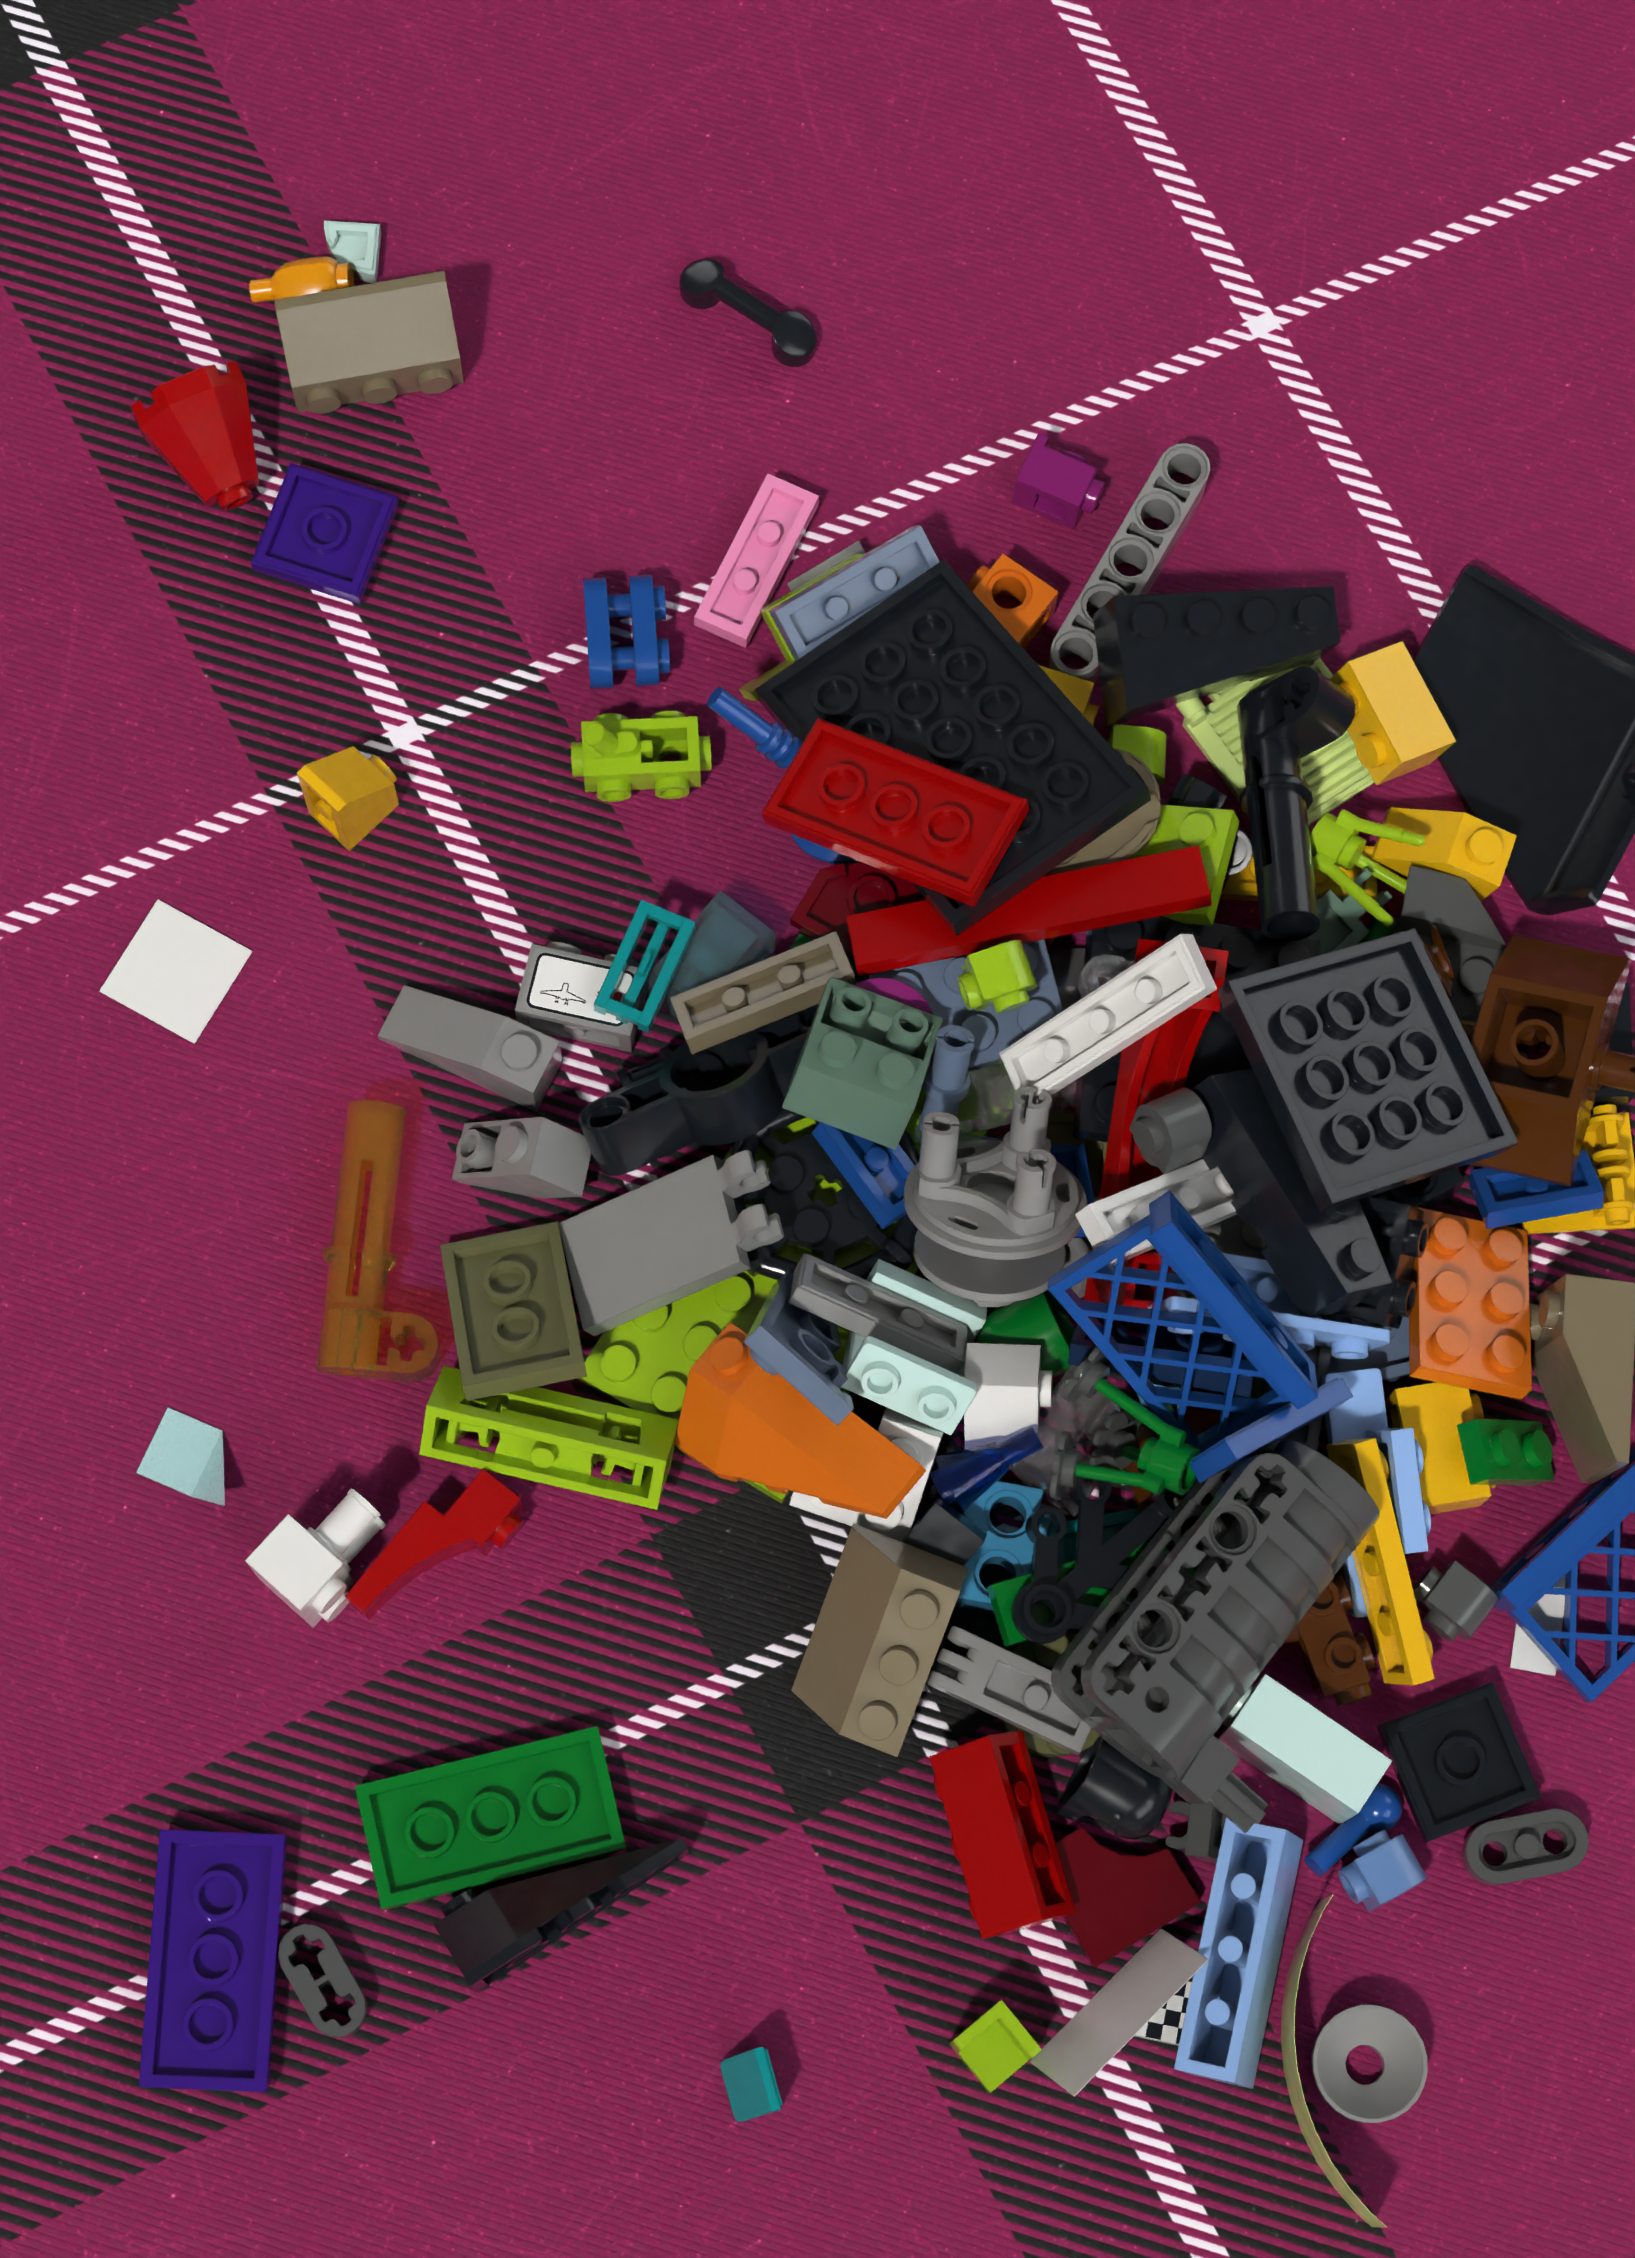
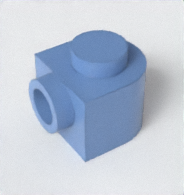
(1381, 1871)

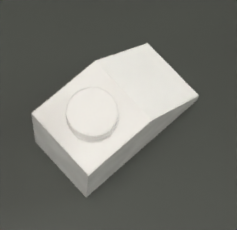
(1007, 1393)

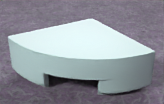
(355, 245)

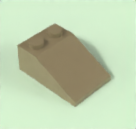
(1585, 1367)

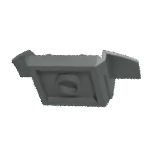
(1464, 928)

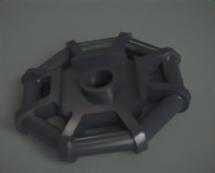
(813, 1224)

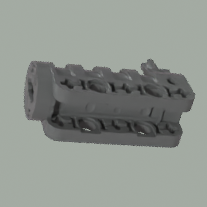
(1215, 1620)

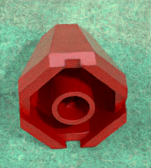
(204, 433)

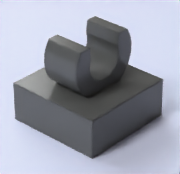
(1203, 1830)

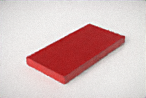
(896, 812)

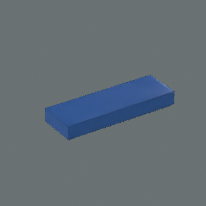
(1268, 1431)

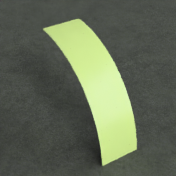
(1292, 2075)

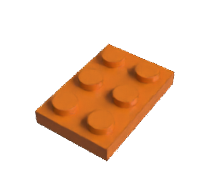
(1472, 1307)

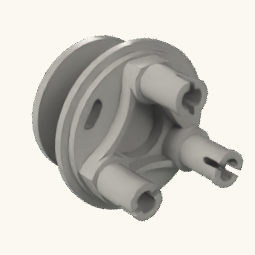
(992, 1209)

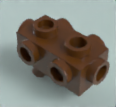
(1330, 1650)

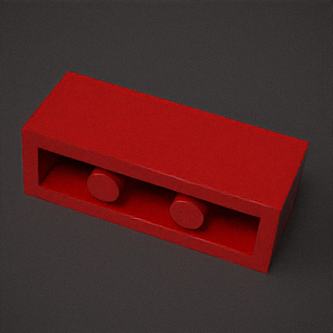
(1001, 1834)

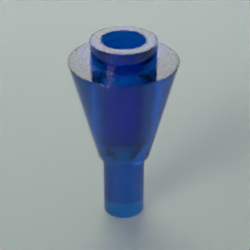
(971, 1472)

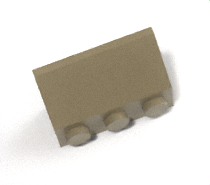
(369, 342)
(877, 1637)

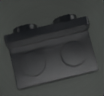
(1400, 1238)

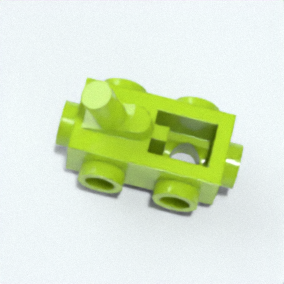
(627, 753)

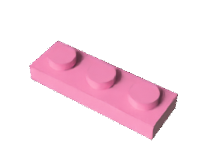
(756, 560)

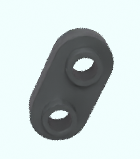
(1523, 1847)

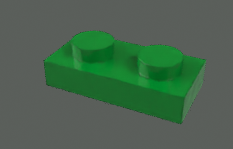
(1506, 1452)

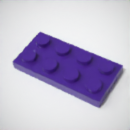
(213, 1961)

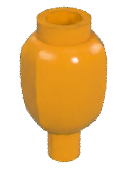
(302, 278)

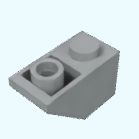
(523, 1157)

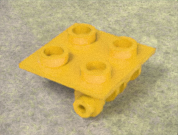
(1612, 1156)

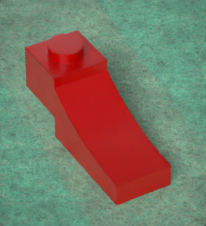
(477, 1520)

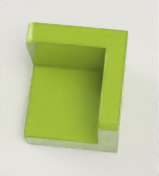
(995, 2046)

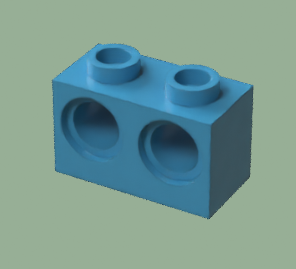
(1006, 1549)

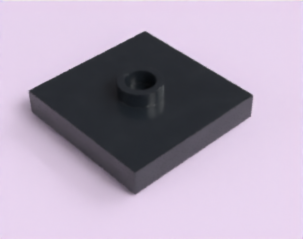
(1458, 1762)

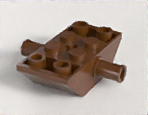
(1570, 1004)

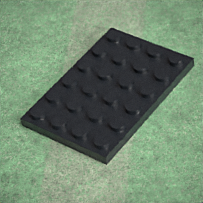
(959, 691)

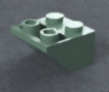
(863, 1063)

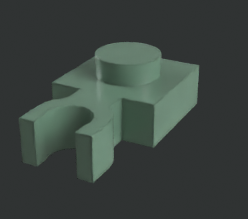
(1339, 918)

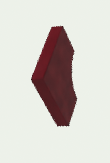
(1119, 1895)

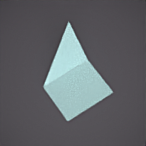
(186, 1457)

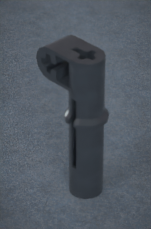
(1276, 797)

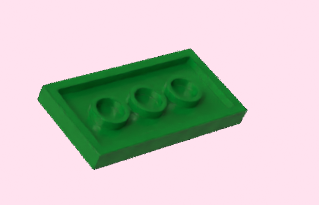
(490, 1818)

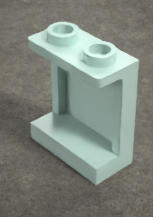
(903, 1379)

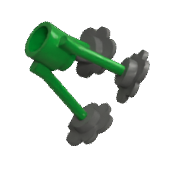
(1160, 1460)

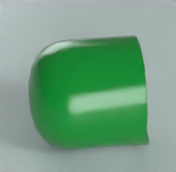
(1033, 1322)

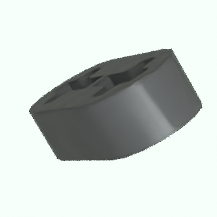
(309, 1989)

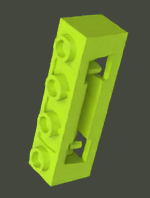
(552, 1439)

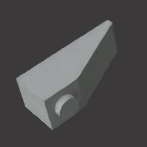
(474, 1045)

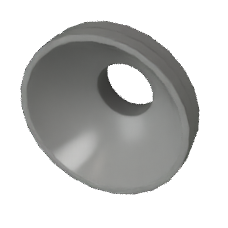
(1401, 2057)

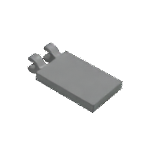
(666, 1240)

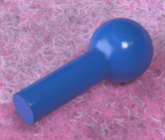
(1378, 1813)

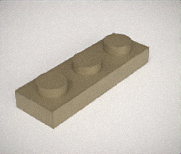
(760, 992)

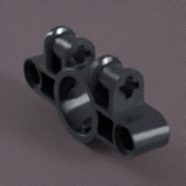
(679, 1100)

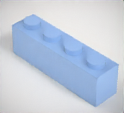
(1243, 1946)

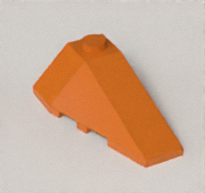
(768, 1433)

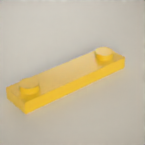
(1383, 1574)

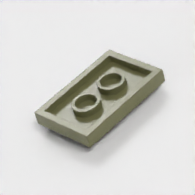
(512, 1311)

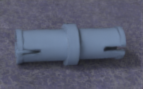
(947, 1076)

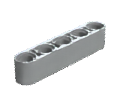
(1134, 545)

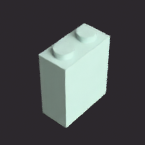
(1303, 1749)

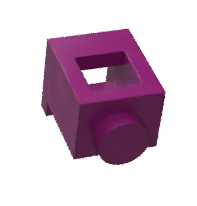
(1056, 484)

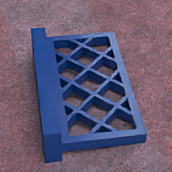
(1220, 1291)
(1557, 1556)

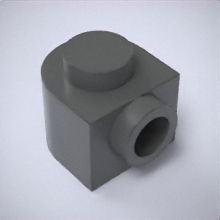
(1172, 1130)
(1453, 1601)

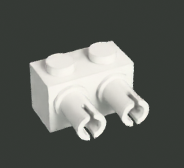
(311, 1565)

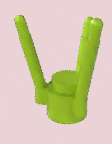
(1337, 845)

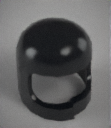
(1115, 1791)

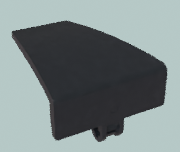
(1538, 736)

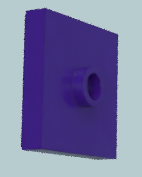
(325, 533)

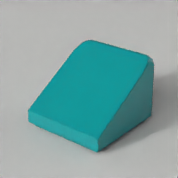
(751, 2084)

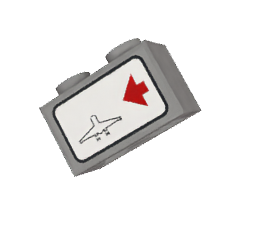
(561, 994)

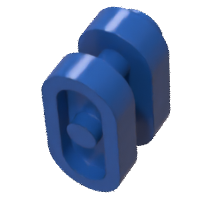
(644, 605)

